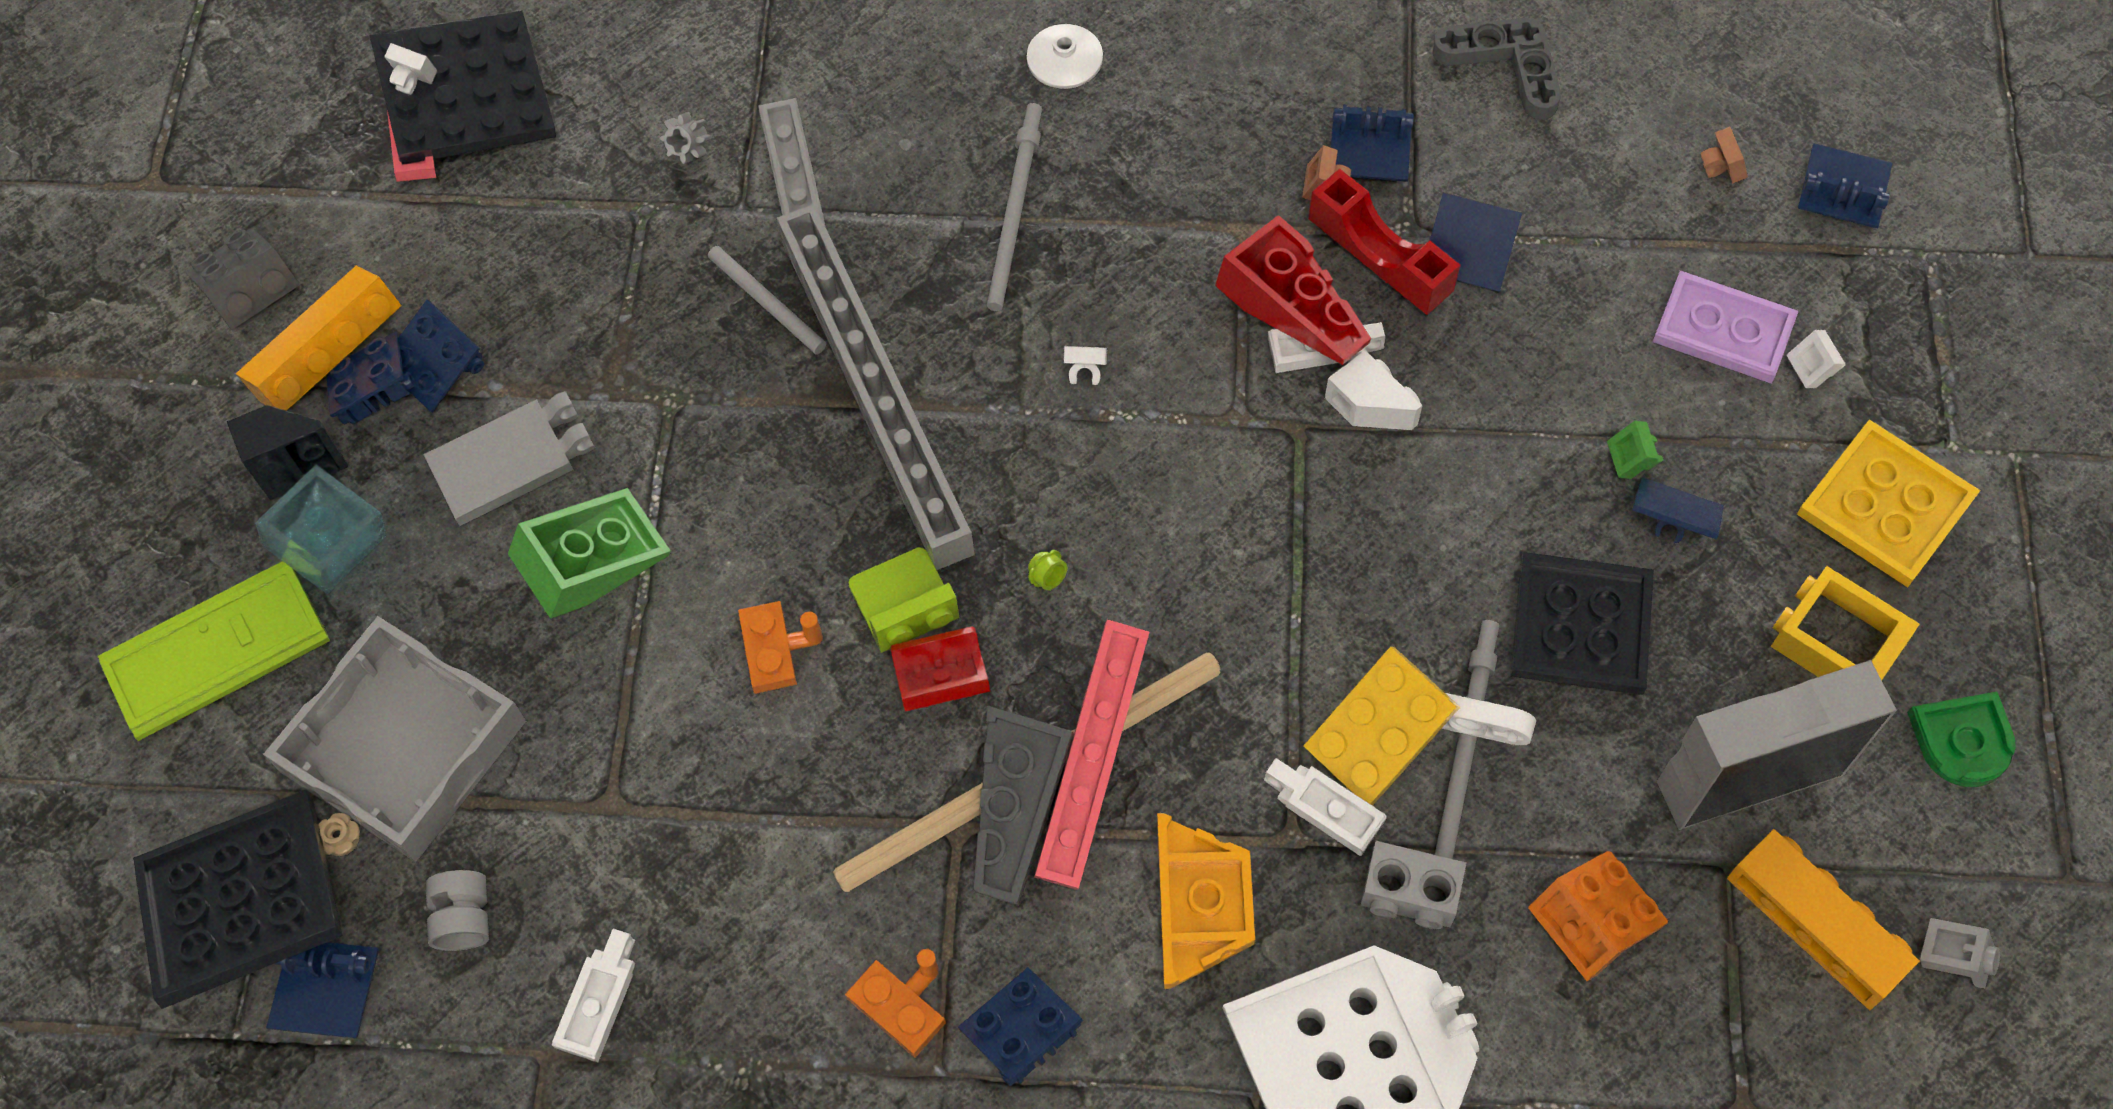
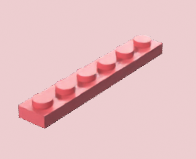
(1091, 755)

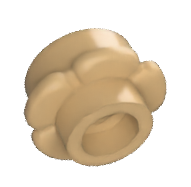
(348, 836)

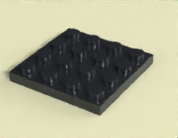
(482, 92)
(235, 899)

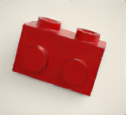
(939, 668)

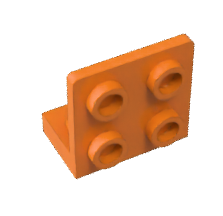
(1597, 913)

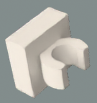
(408, 68)
(1085, 358)
(1815, 359)

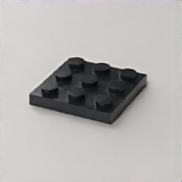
(1582, 623)

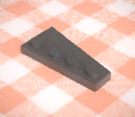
(1019, 784)

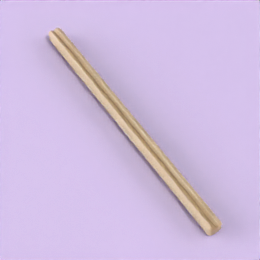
(968, 804)

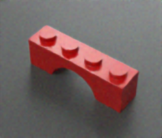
(1348, 216)

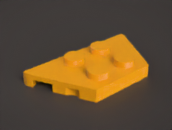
(1202, 900)

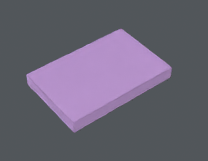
(1725, 326)

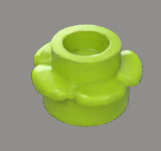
(1047, 570)

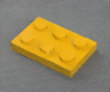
(1381, 726)

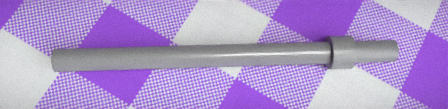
(1026, 143)
(1481, 665)

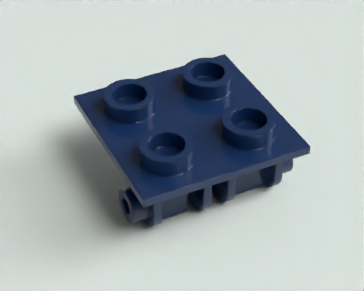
(1373, 142)
(1845, 186)
(436, 354)
(368, 374)
(324, 990)
(1021, 1026)

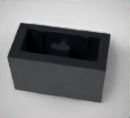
(283, 448)

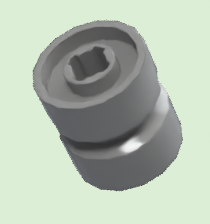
(457, 915)

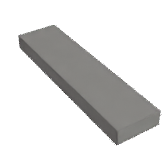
(789, 156)

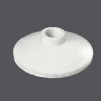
(1065, 67)

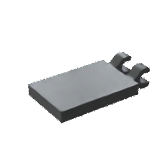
(507, 457)

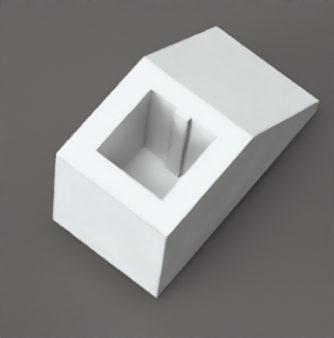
(1371, 396)

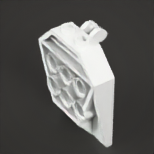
(1411, 1013)

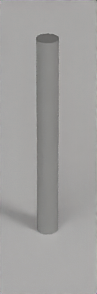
(767, 300)

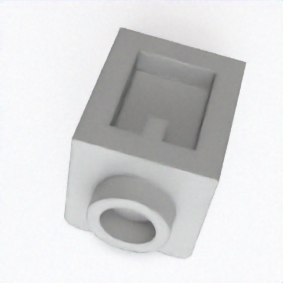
(1960, 951)

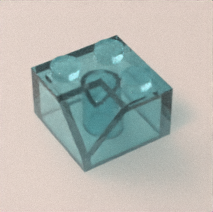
(321, 529)

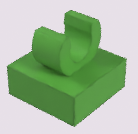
(1634, 450)

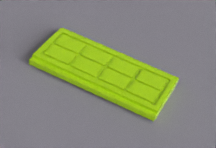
(212, 649)

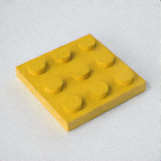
(1888, 503)

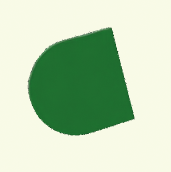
(1965, 738)

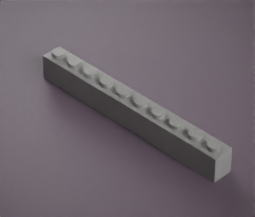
(876, 388)

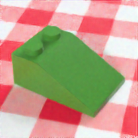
(585, 551)

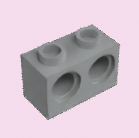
(1414, 872)

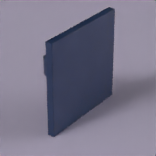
(1477, 238)
(1678, 509)

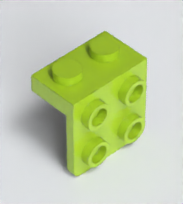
(903, 598)

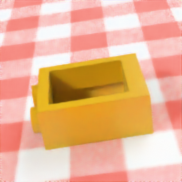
(1818, 657)

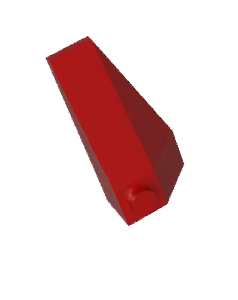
(1285, 287)

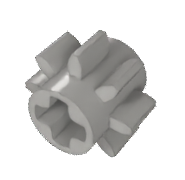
(689, 146)

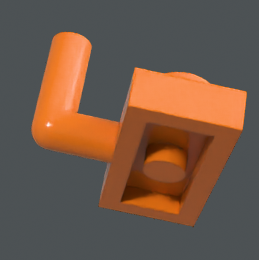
(770, 646)
(897, 1005)

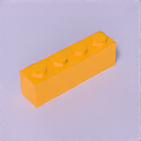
(319, 339)
(1823, 919)

